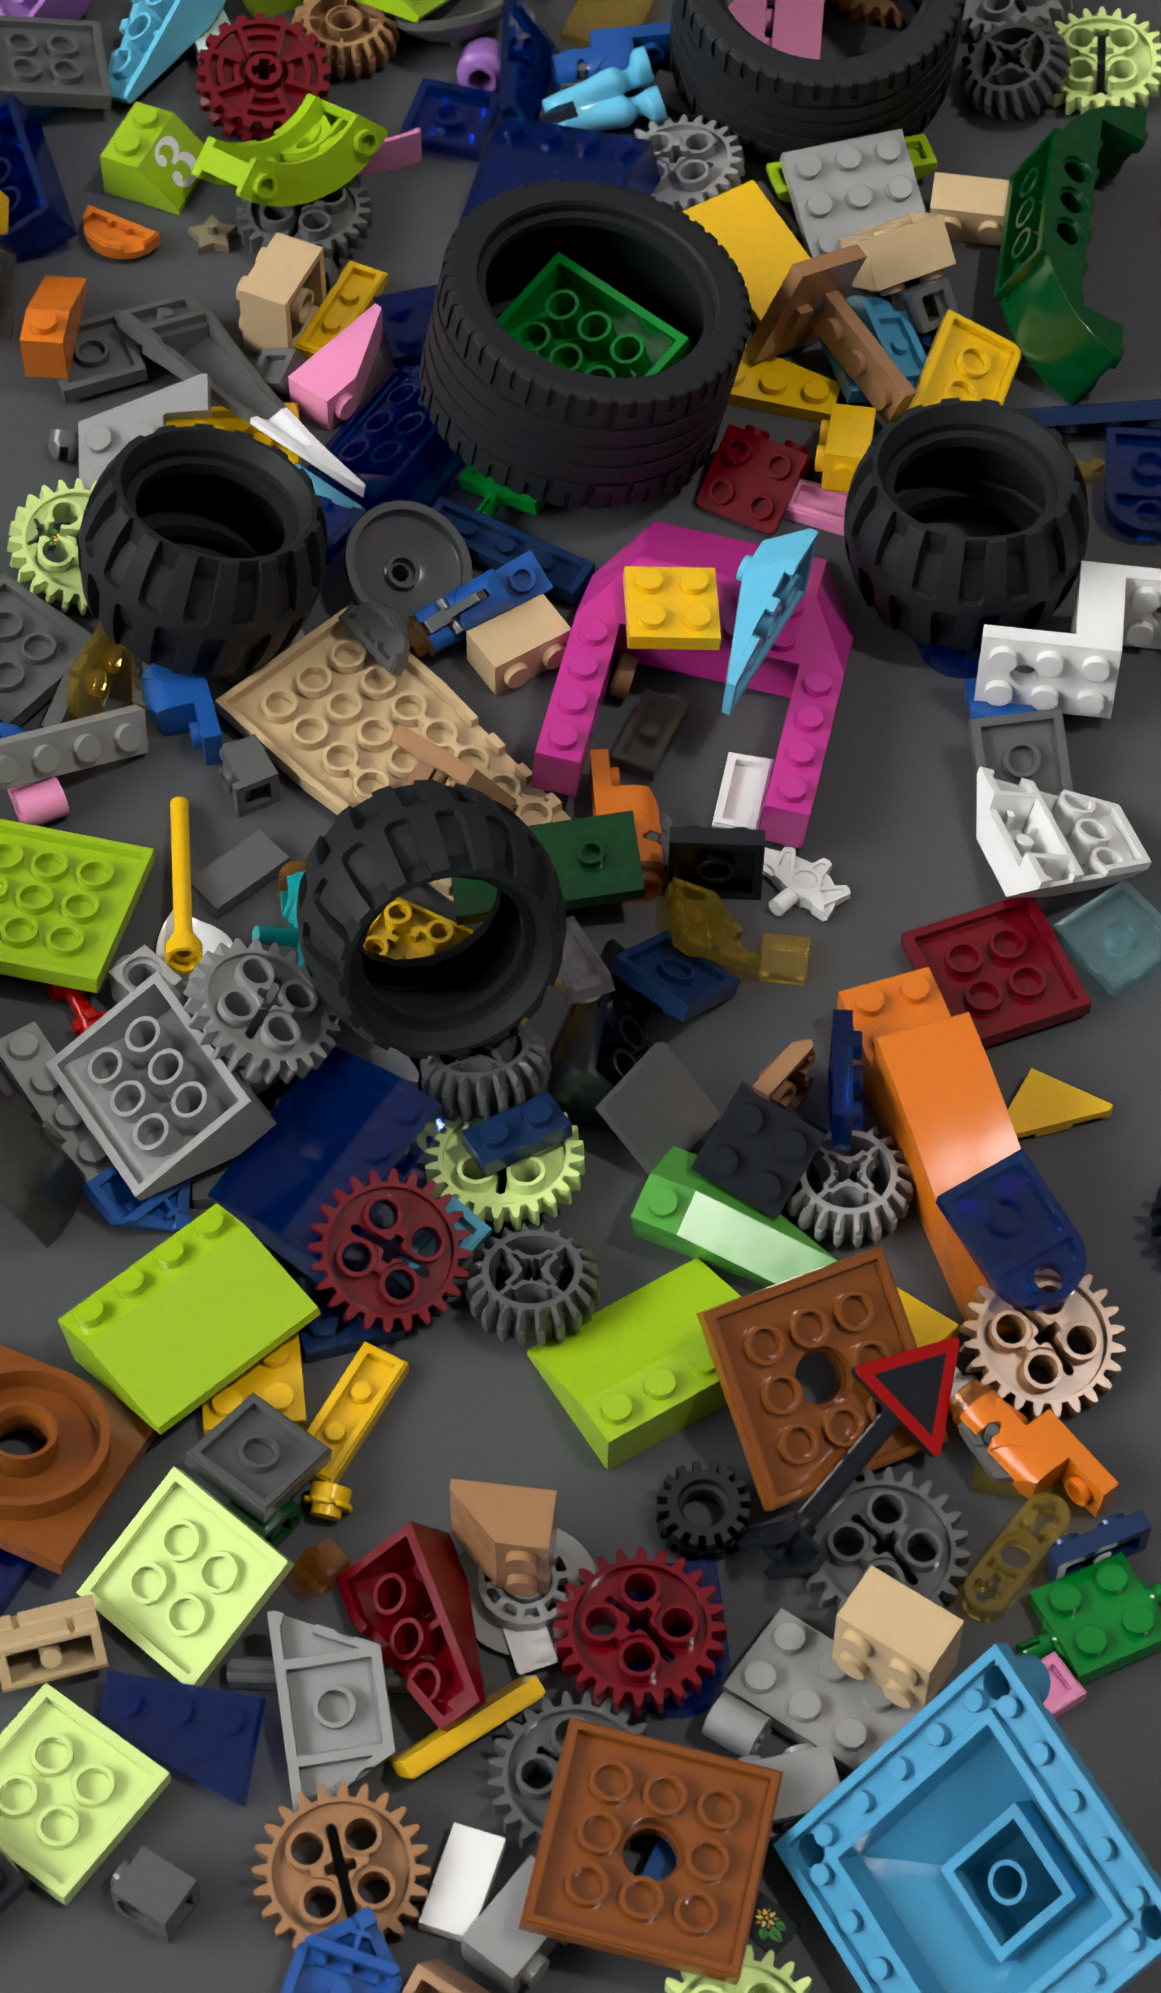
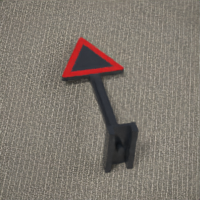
(912, 1394)

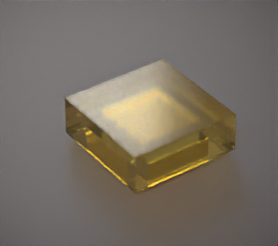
(784, 958)

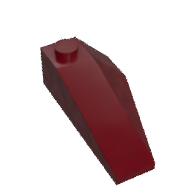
(418, 1607)

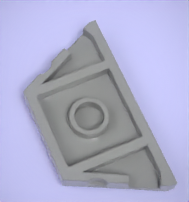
(329, 1705)

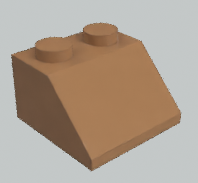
(507, 1533)

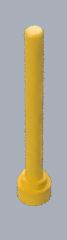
(183, 947)

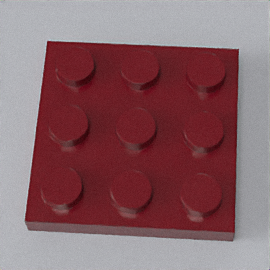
(1000, 969)

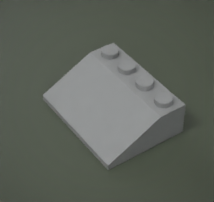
(156, 1092)

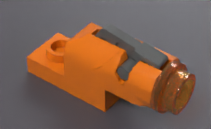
(650, 824)
(1031, 1454)

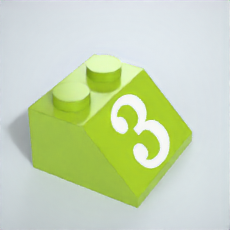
(152, 159)

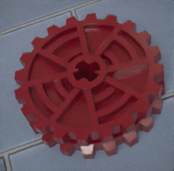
(259, 75)

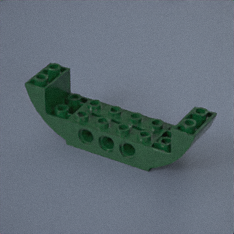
(1047, 248)

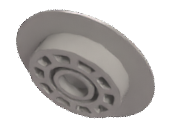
(491, 1617)

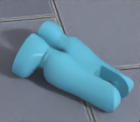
(602, 100)

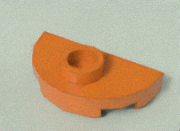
(117, 236)

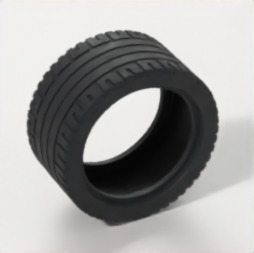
(799, 102)
(566, 430)

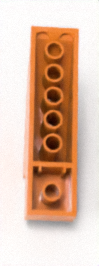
(936, 1100)

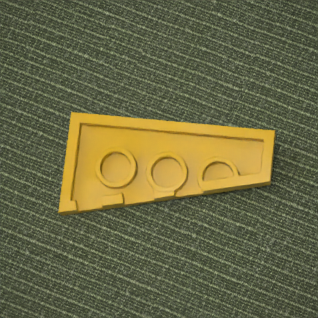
(784, 389)

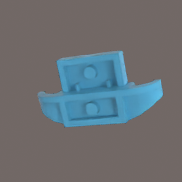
(893, 333)

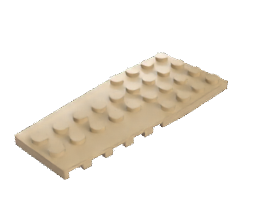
(329, 719)

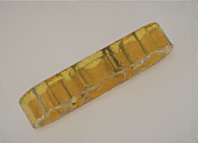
(1015, 1579)

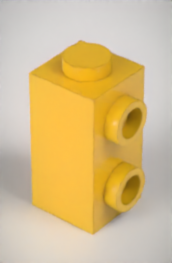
(843, 444)

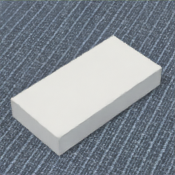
(743, 792)
(462, 1881)

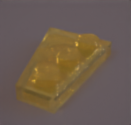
(93, 675)

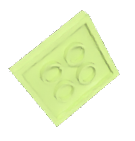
(185, 1578)
(68, 1792)

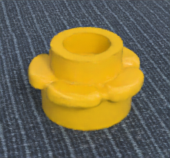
(328, 1500)

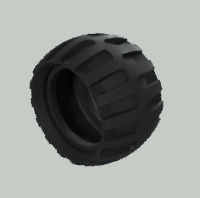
(973, 462)
(192, 606)
(458, 994)

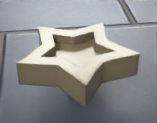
(212, 235)

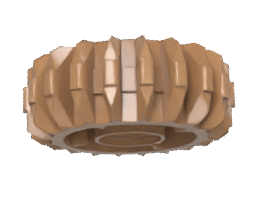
(352, 33)

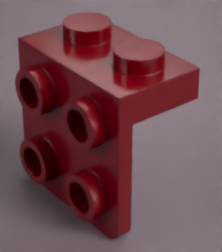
(754, 478)

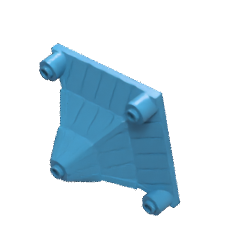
(979, 1853)

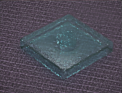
(1114, 937)

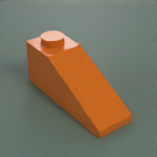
(52, 326)

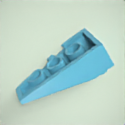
(155, 39)
(769, 593)

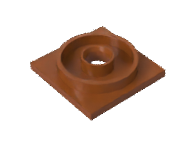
(756, 1341)
(65, 1488)
(701, 1803)

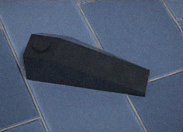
(599, 1048)

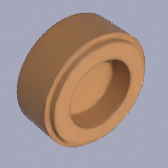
(624, 675)

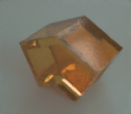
(320, 1566)

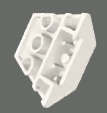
(1053, 842)

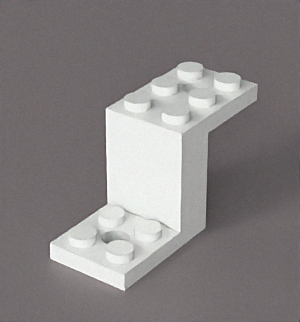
(1077, 668)

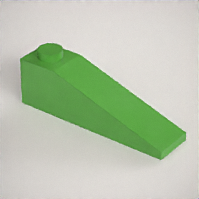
(722, 1230)

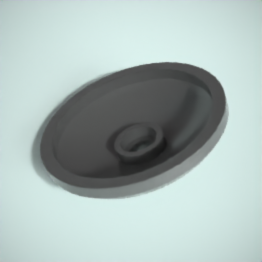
(456, 22)
(414, 543)

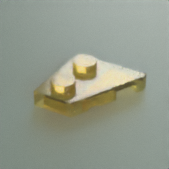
(705, 928)

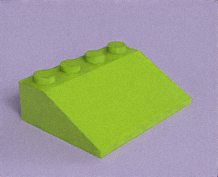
(187, 1319)
(639, 1364)

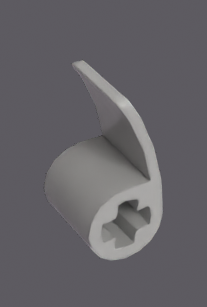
(737, 1726)

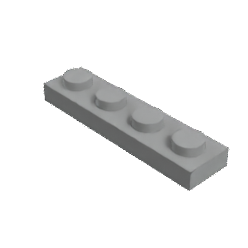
(72, 746)
(24, 1059)

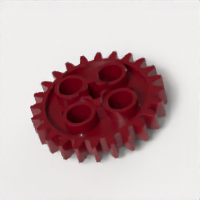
(412, 1211)
(604, 1659)

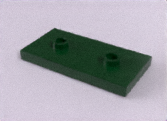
(593, 861)

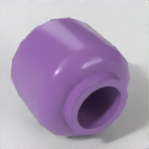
(481, 65)

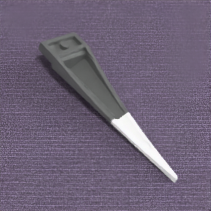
(193, 342)

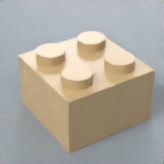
(901, 252)
(281, 293)
(896, 1640)

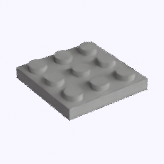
(849, 187)

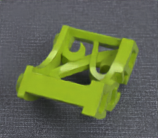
(301, 163)

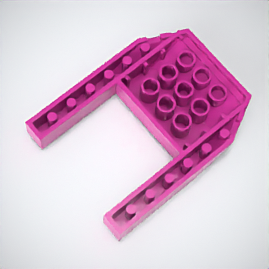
(802, 665)

